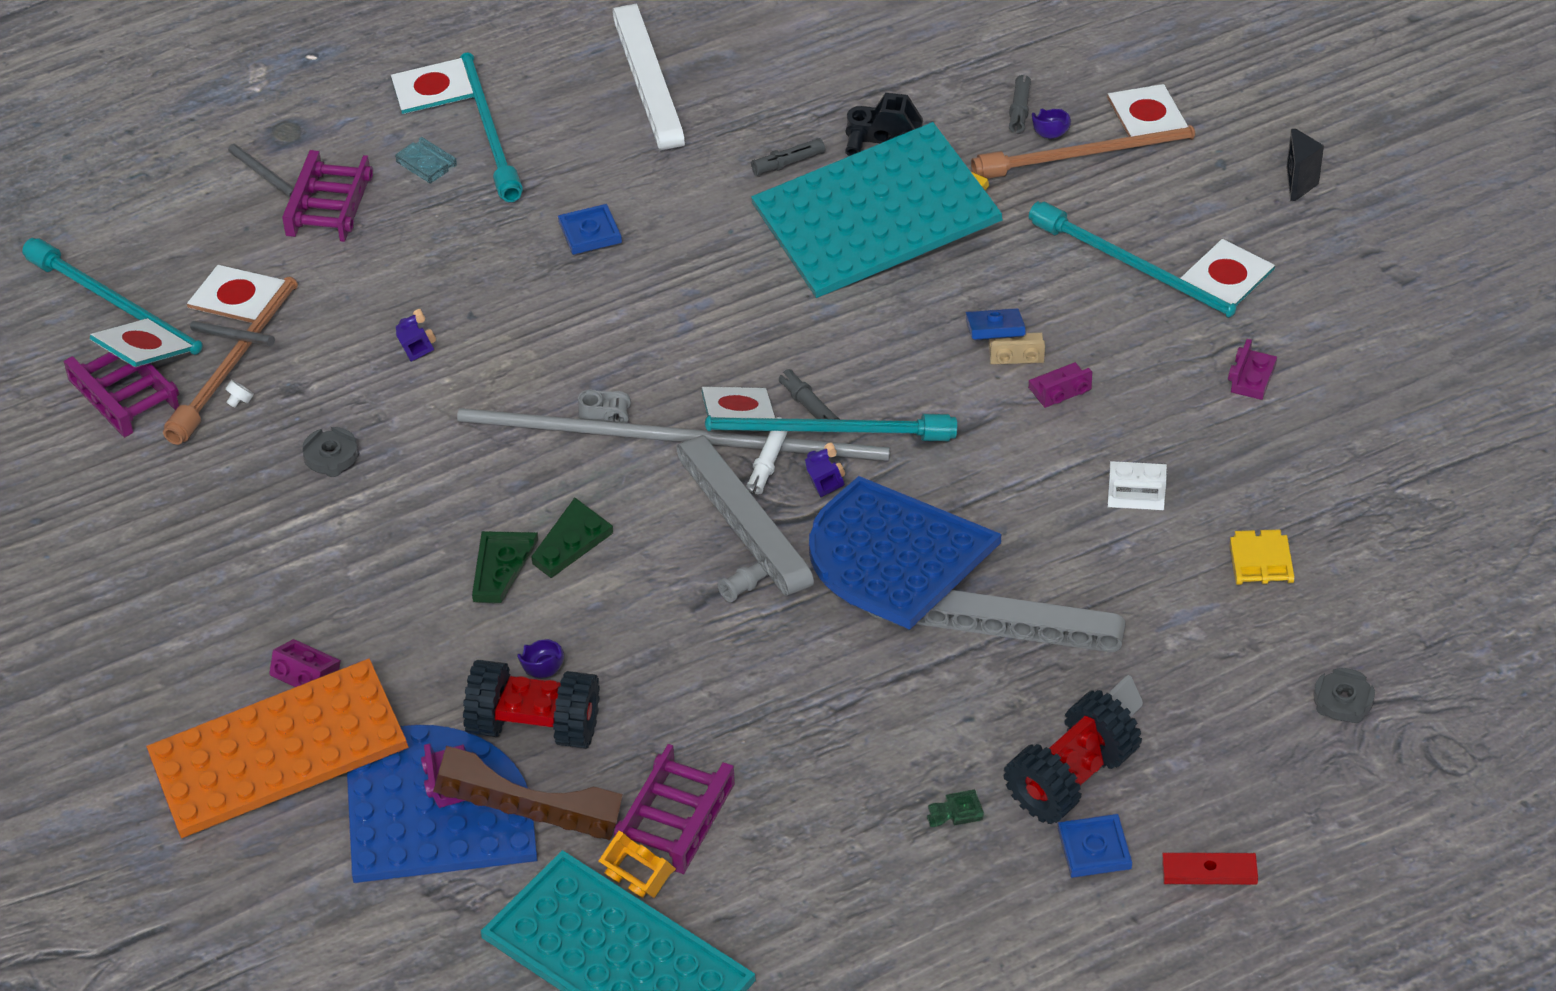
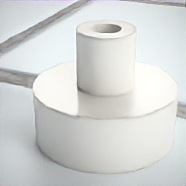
(238, 393)

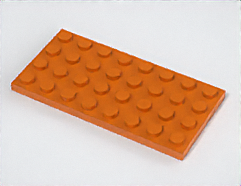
(276, 747)

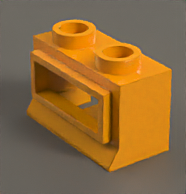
(616, 852)

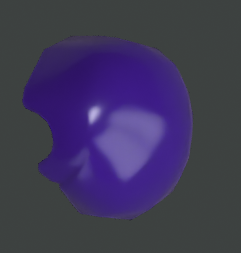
(1051, 123)
(541, 658)

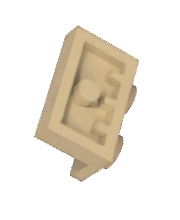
(1017, 350)

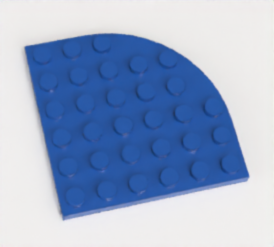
(893, 551)
(406, 834)

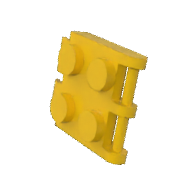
(1261, 557)

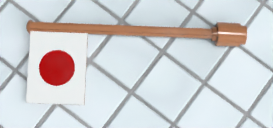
(1144, 113)
(235, 296)

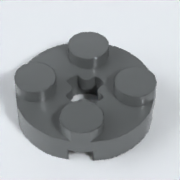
(330, 462)
(1344, 708)

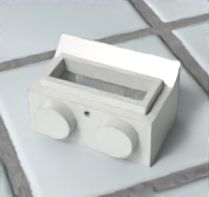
(1137, 485)

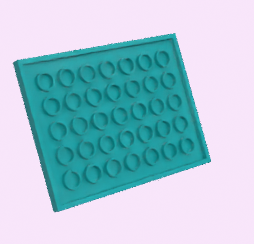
(875, 209)

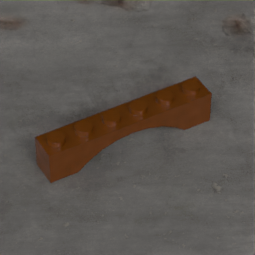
(469, 779)

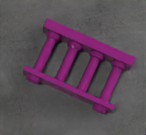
(308, 183)
(108, 403)
(693, 828)

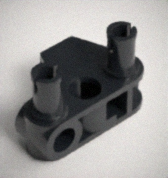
(892, 115)

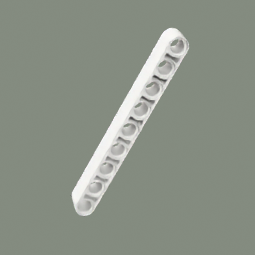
(648, 77)

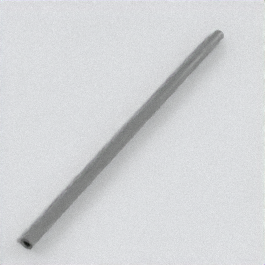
(663, 433)

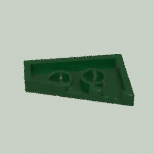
(570, 538)
(499, 563)

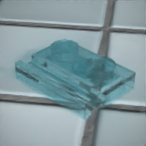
(425, 160)

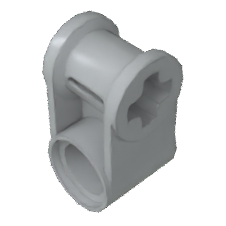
(602, 406)

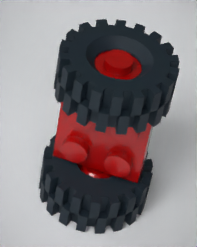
(499, 697)
(1050, 777)

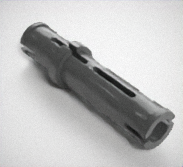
(1019, 109)
(778, 160)
(803, 393)

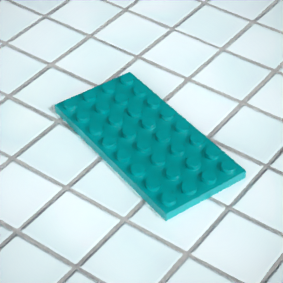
(599, 937)

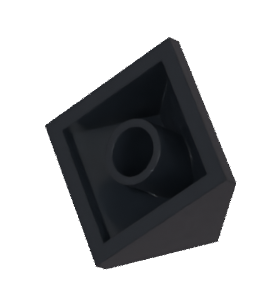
(1303, 164)

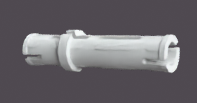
(764, 464)

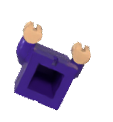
(413, 339)
(823, 474)

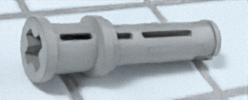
(744, 579)

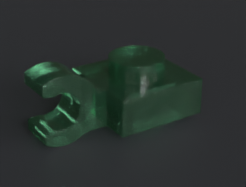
(959, 807)

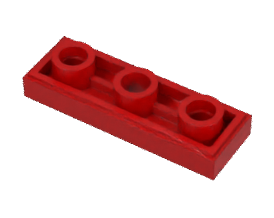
(1210, 868)

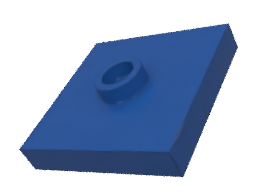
(589, 229)
(995, 324)
(1094, 845)

